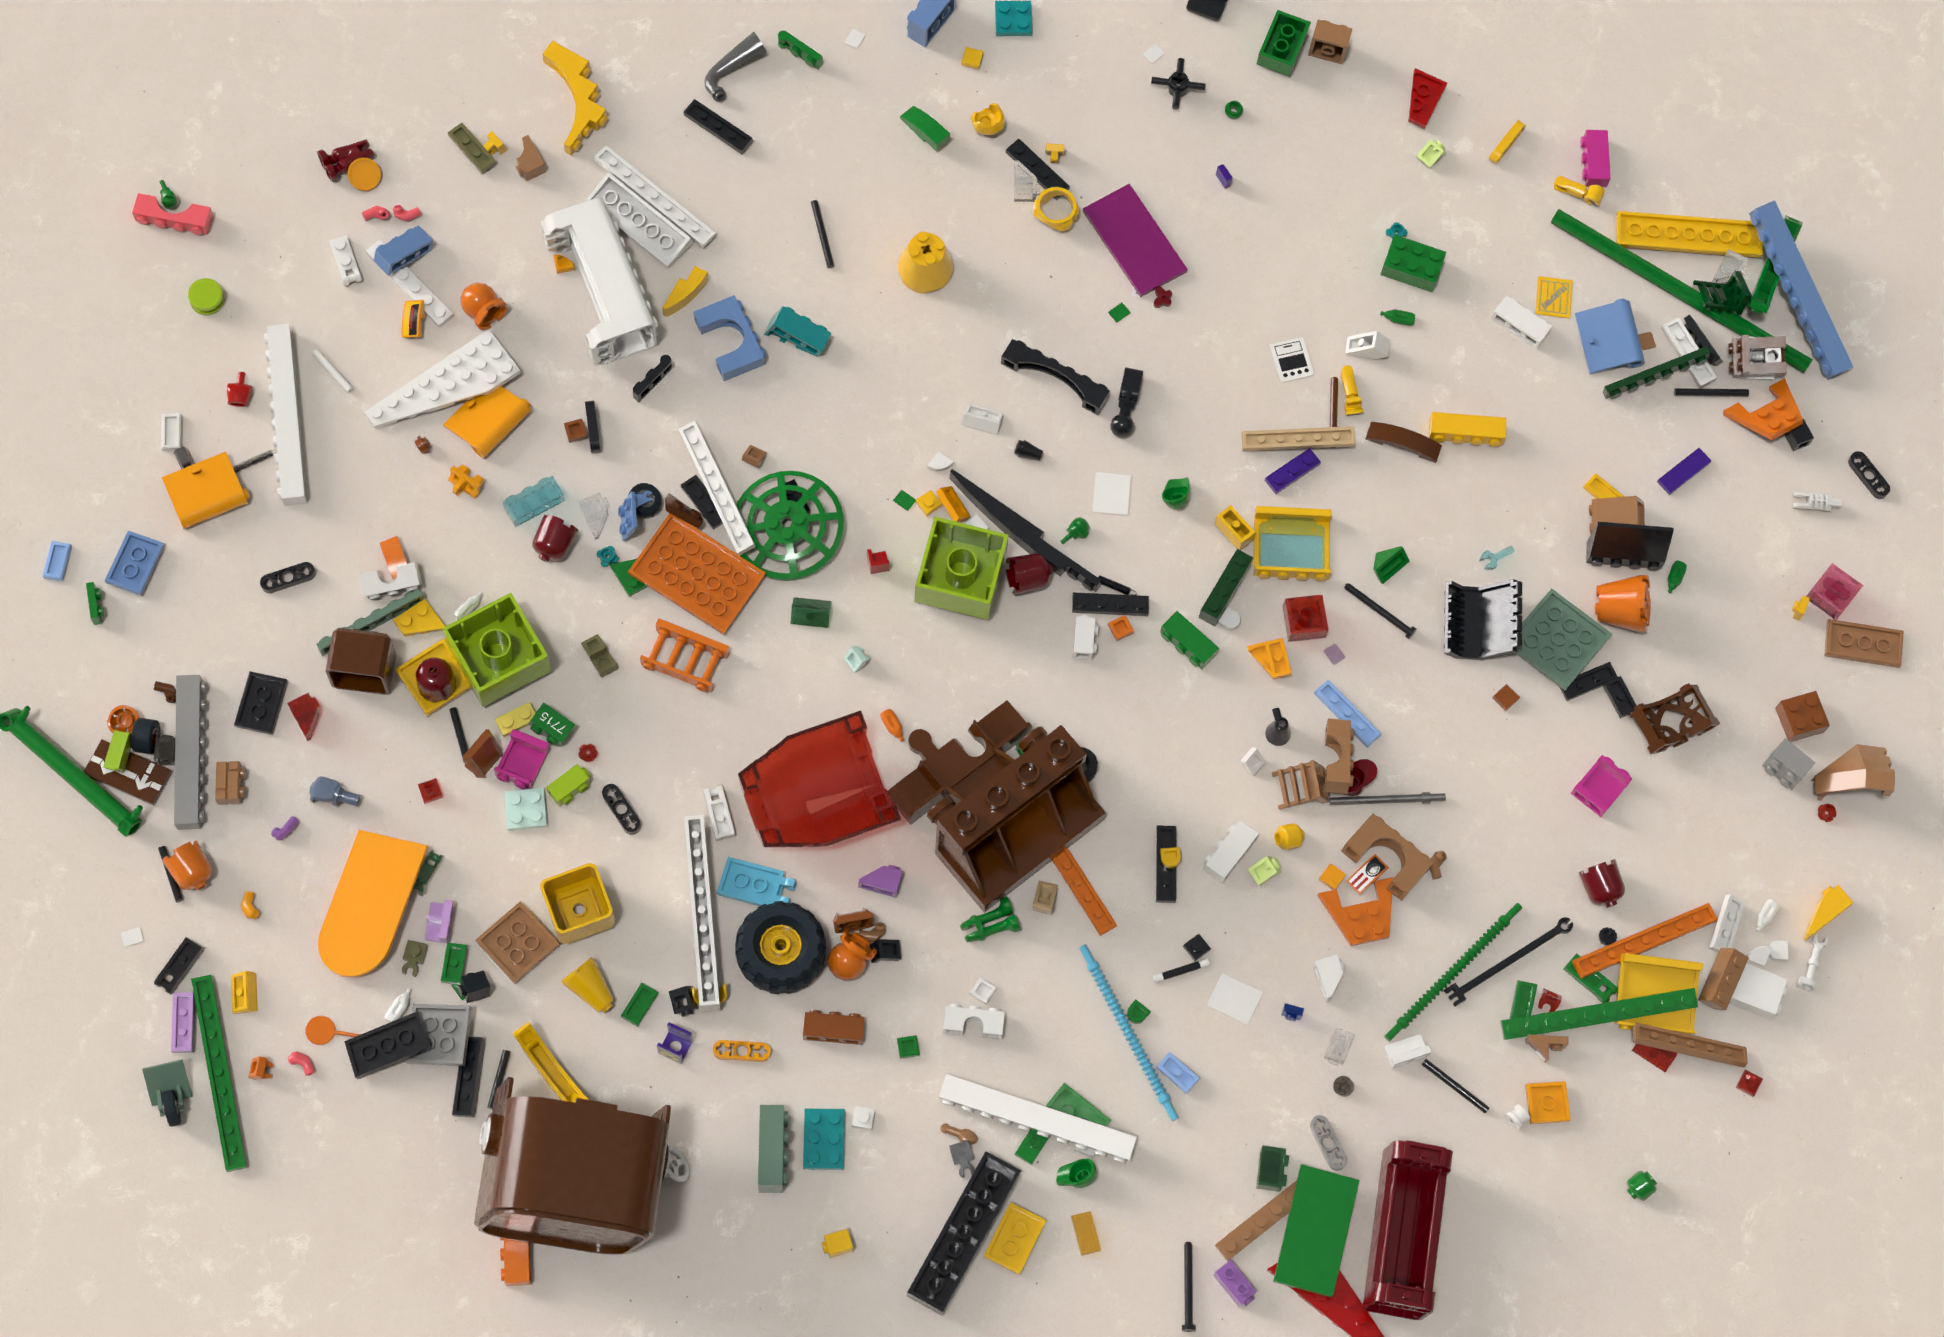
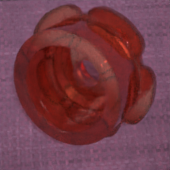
(587, 757)
(1831, 812)

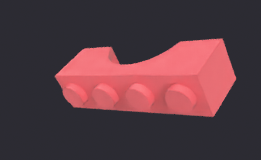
(194, 219)

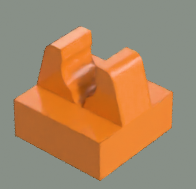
(257, 1068)

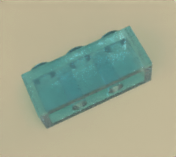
(533, 501)

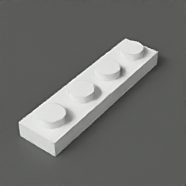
(1685, 344)

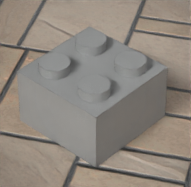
(1788, 764)

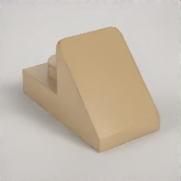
(1044, 897)

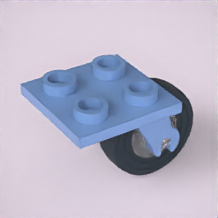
(641, 501)

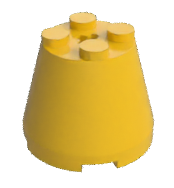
(925, 263)

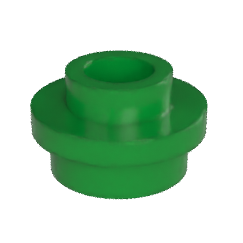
(1233, 105)

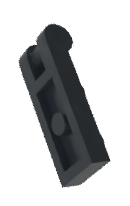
(652, 378)
(178, 965)

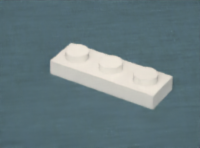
(1727, 923)

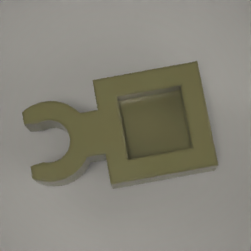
(414, 955)

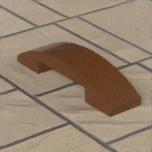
(1405, 439)

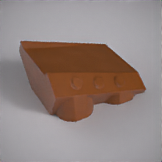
(482, 754)
(853, 921)

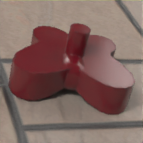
(1163, 297)

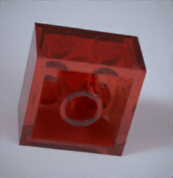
(1305, 618)

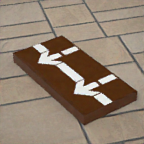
(140, 778)

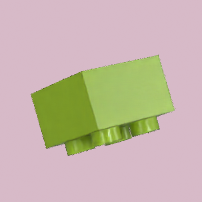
(961, 568)
(496, 649)

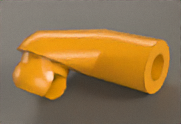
(247, 907)

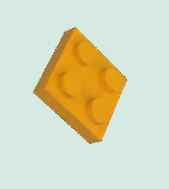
(1547, 1102)

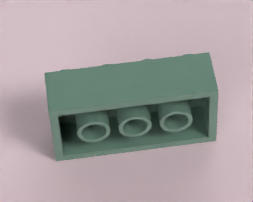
(771, 1149)

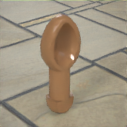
(963, 1135)

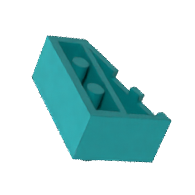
(798, 330)

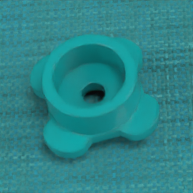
(1396, 227)
(607, 551)

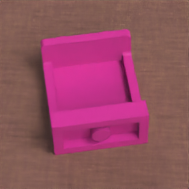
(522, 760)
(1601, 785)

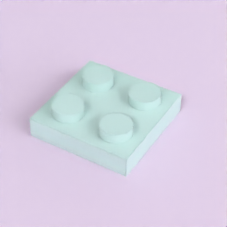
(525, 809)

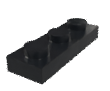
(1701, 340)

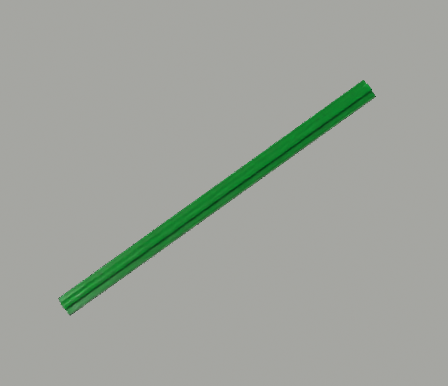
(1668, 283)

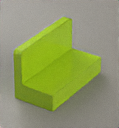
(118, 751)

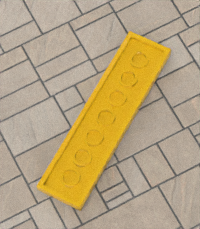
(1687, 234)

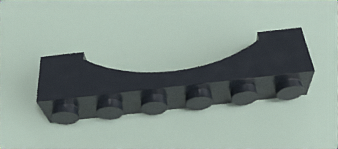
(1020, 356)

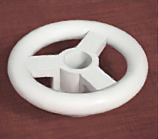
(674, 1165)

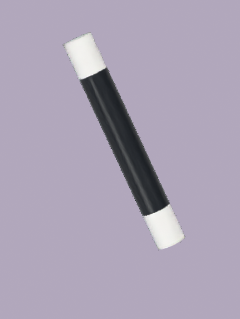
(1181, 970)

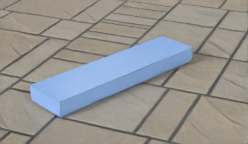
(1345, 710)

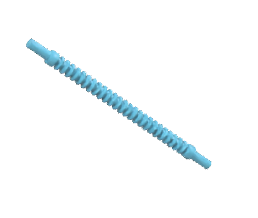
(1164, 1098)

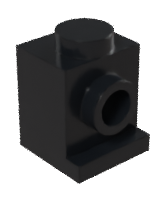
(677, 997)

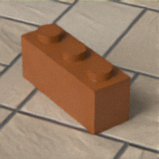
(833, 1027)

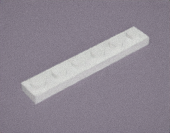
(417, 291)

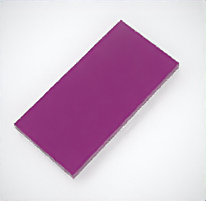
(1135, 240)

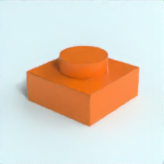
(1120, 628)

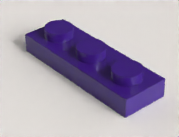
(1292, 471)

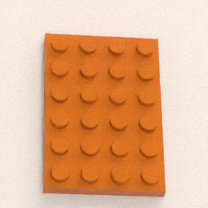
(697, 573)

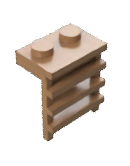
(1313, 783)

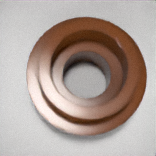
(422, 444)

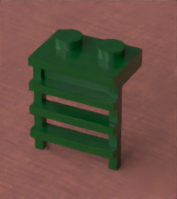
(1733, 294)

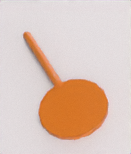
(322, 1030)

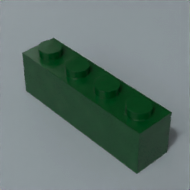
(1226, 587)

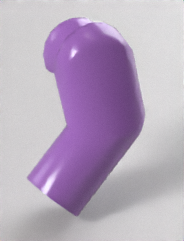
(281, 833)

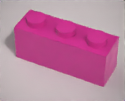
(1595, 158)

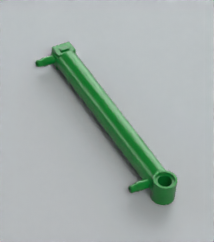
(16, 723)

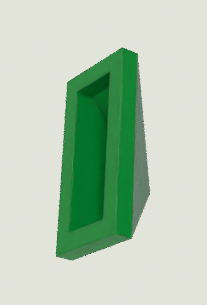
(1389, 562)

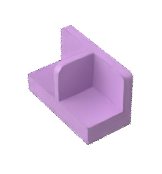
(439, 921)

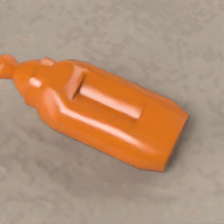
(892, 723)

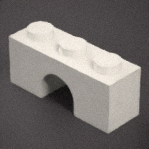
(373, 584)
(990, 1020)

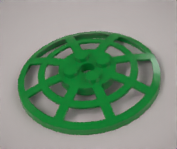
(797, 530)

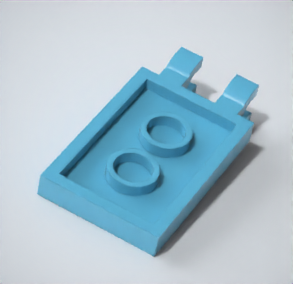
(753, 883)

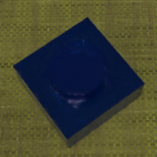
(1292, 1012)

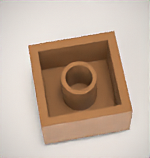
(1330, 41)

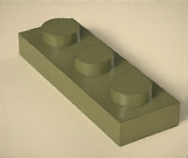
(471, 148)

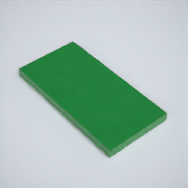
(1316, 1231)

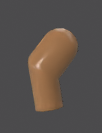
(875, 934)

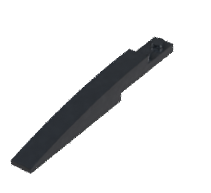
(1023, 532)

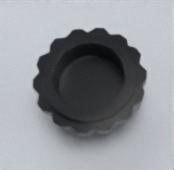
(1607, 936)

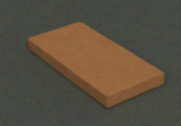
(1864, 643)

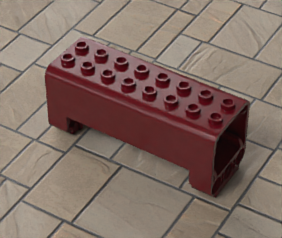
(1406, 1230)

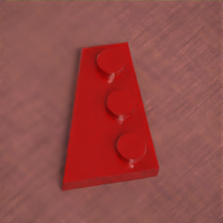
(1424, 97)

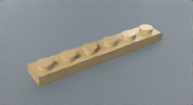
(1298, 438)

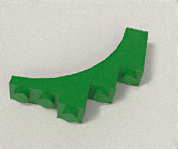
(1768, 278)

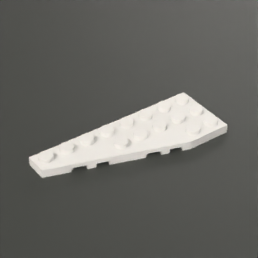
(466, 373)

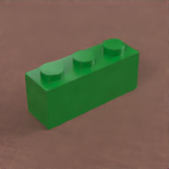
(1189, 640)

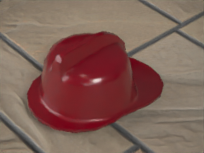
(1363, 774)

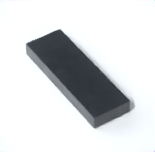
(701, 499)
(1590, 681)

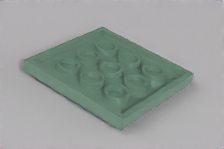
(1560, 639)

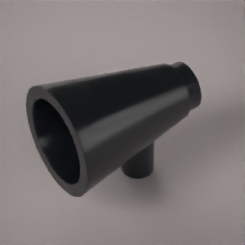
(1278, 734)

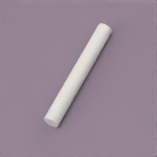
(331, 369)

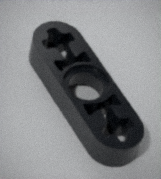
(592, 426)
(1868, 482)
(280, 573)
(633, 817)

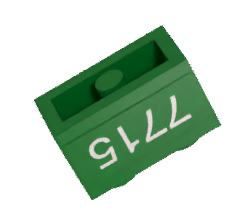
(551, 725)

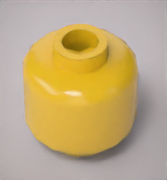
(1289, 836)

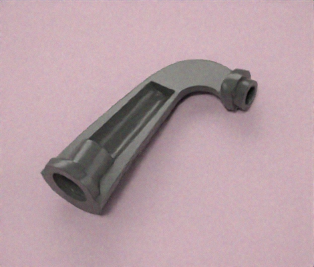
(742, 53)

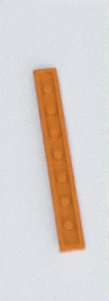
(1084, 892)
(1645, 940)

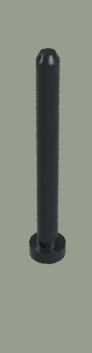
(1381, 611)
(1188, 1289)

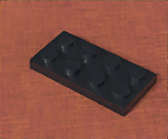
(387, 1045)

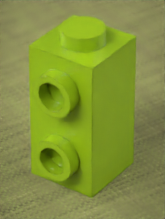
(569, 784)

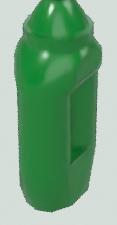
(1399, 316)
(1676, 575)

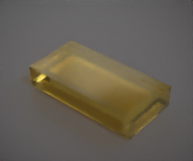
(1085, 1233)

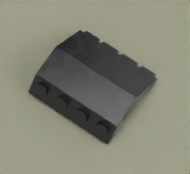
(1483, 620)

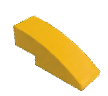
(685, 291)

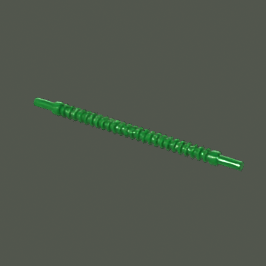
(1403, 1022)

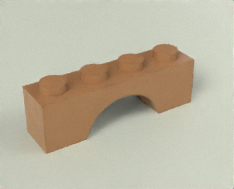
(1338, 737)

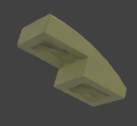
(599, 655)

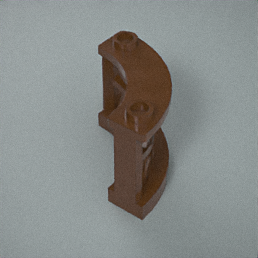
(1658, 740)

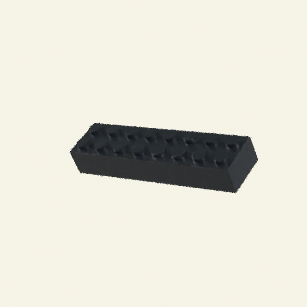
(963, 1233)

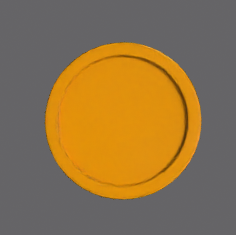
(364, 174)

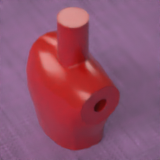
(239, 393)

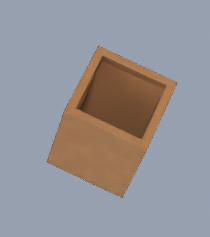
(1617, 510)

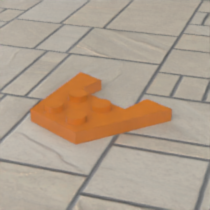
(1773, 418)
(1362, 921)

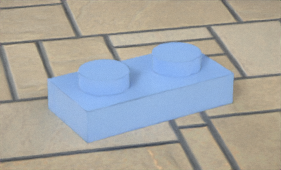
(1177, 1072)

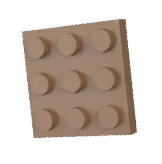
(517, 942)

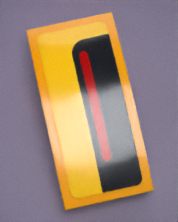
(411, 318)

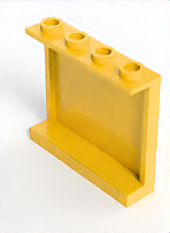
(1655, 975)

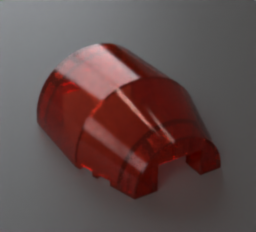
(817, 787)

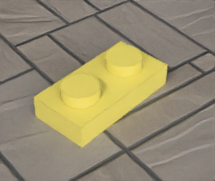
(515, 719)

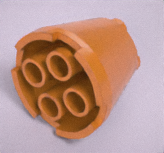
(1625, 603)

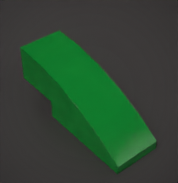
(926, 127)

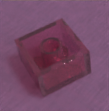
(1834, 591)

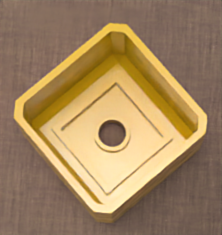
(575, 888)

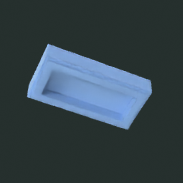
(57, 561)

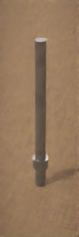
(1424, 797)

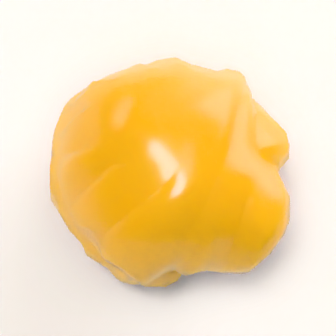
(989, 120)

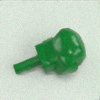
(167, 197)
(1078, 528)

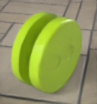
(206, 296)

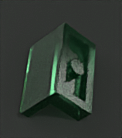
(810, 612)

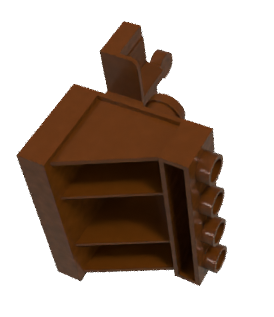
(996, 813)

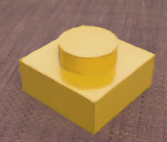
(928, 503)
(1800, 607)

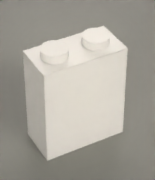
(1759, 992)

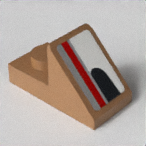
(1541, 1043)

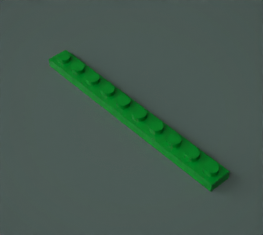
(1599, 1013)
(219, 1073)

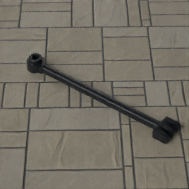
(1459, 992)

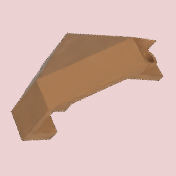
(1857, 769)

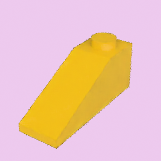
(1828, 908)

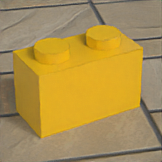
(1234, 527)

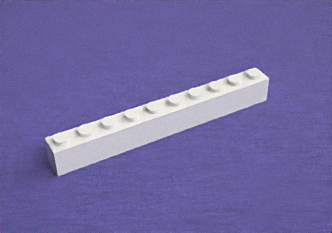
(286, 415)
(702, 913)
(1037, 1117)

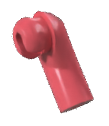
(377, 212)
(405, 215)
(302, 1059)

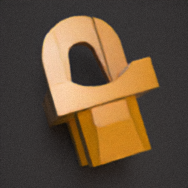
(459, 477)

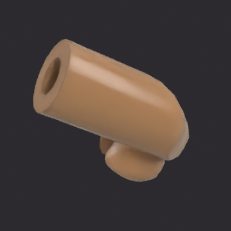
(1438, 858)

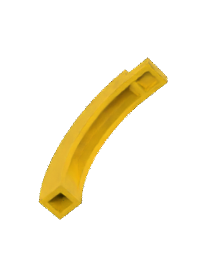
(546, 1064)

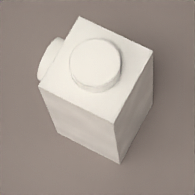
(1084, 635)

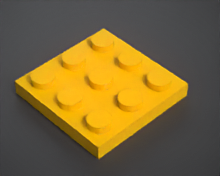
(408, 670)

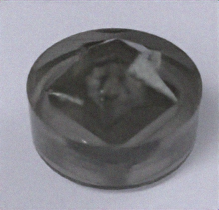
(1343, 1086)

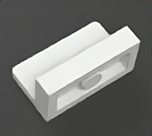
(1406, 1051)

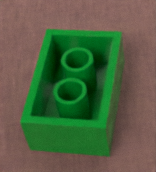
(1283, 43)
(1413, 263)

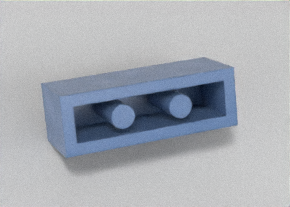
(403, 250)

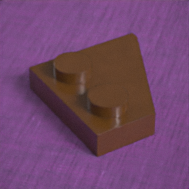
(682, 511)

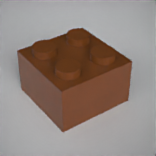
(1802, 716)

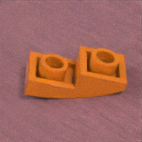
(393, 554)

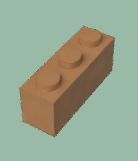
(1723, 978)

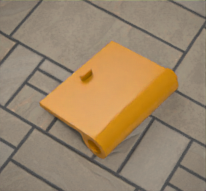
(488, 419)
(205, 490)

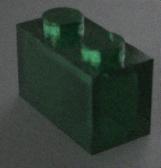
(1271, 1168)

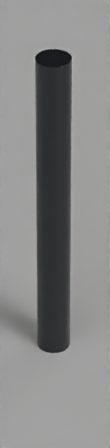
(822, 233)
(1710, 392)
(1455, 1086)

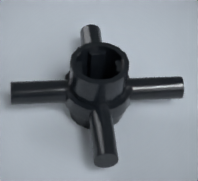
(1180, 78)

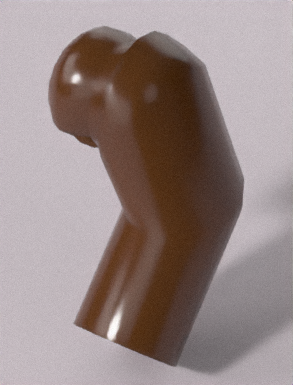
(168, 690)

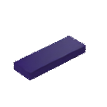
(1684, 471)

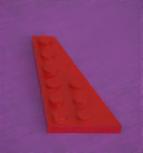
(1342, 1309)

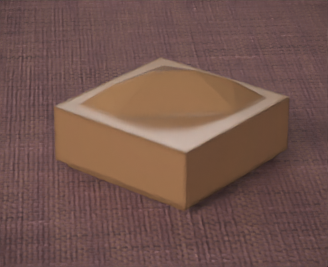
(754, 456)

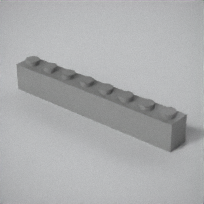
(188, 752)

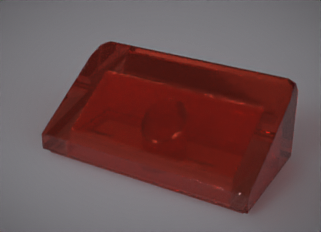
(1658, 1057)

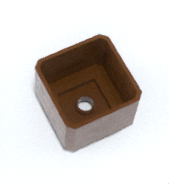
(361, 661)

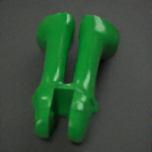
(1003, 910)

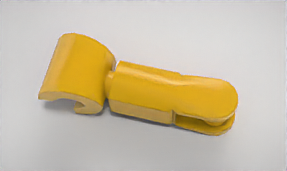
(1594, 192)
(1352, 401)

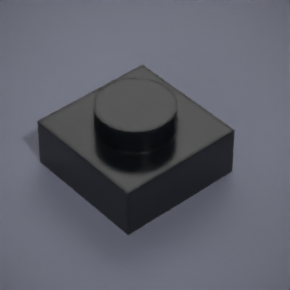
(1196, 947)

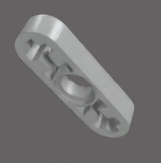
(1327, 1127)

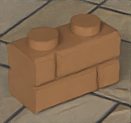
(229, 783)

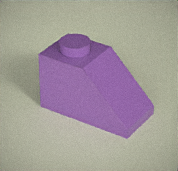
(883, 880)

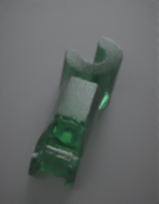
(426, 872)

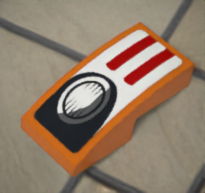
(1367, 874)

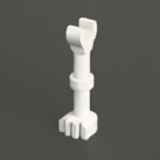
(1807, 982)

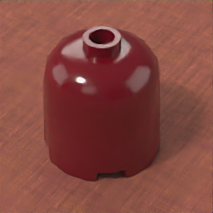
(553, 538)
(1028, 573)
(435, 685)
(1603, 884)

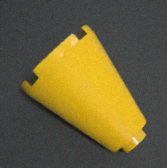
(590, 986)

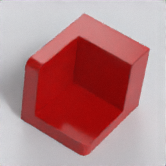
(877, 562)

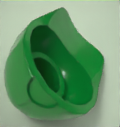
(1176, 493)
(1077, 1174)

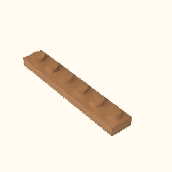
(1689, 1045)
(1256, 1224)

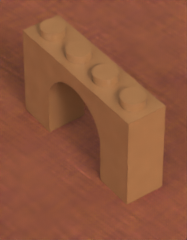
(1377, 833)

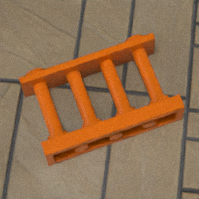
(682, 637)

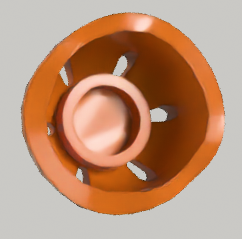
(124, 719)

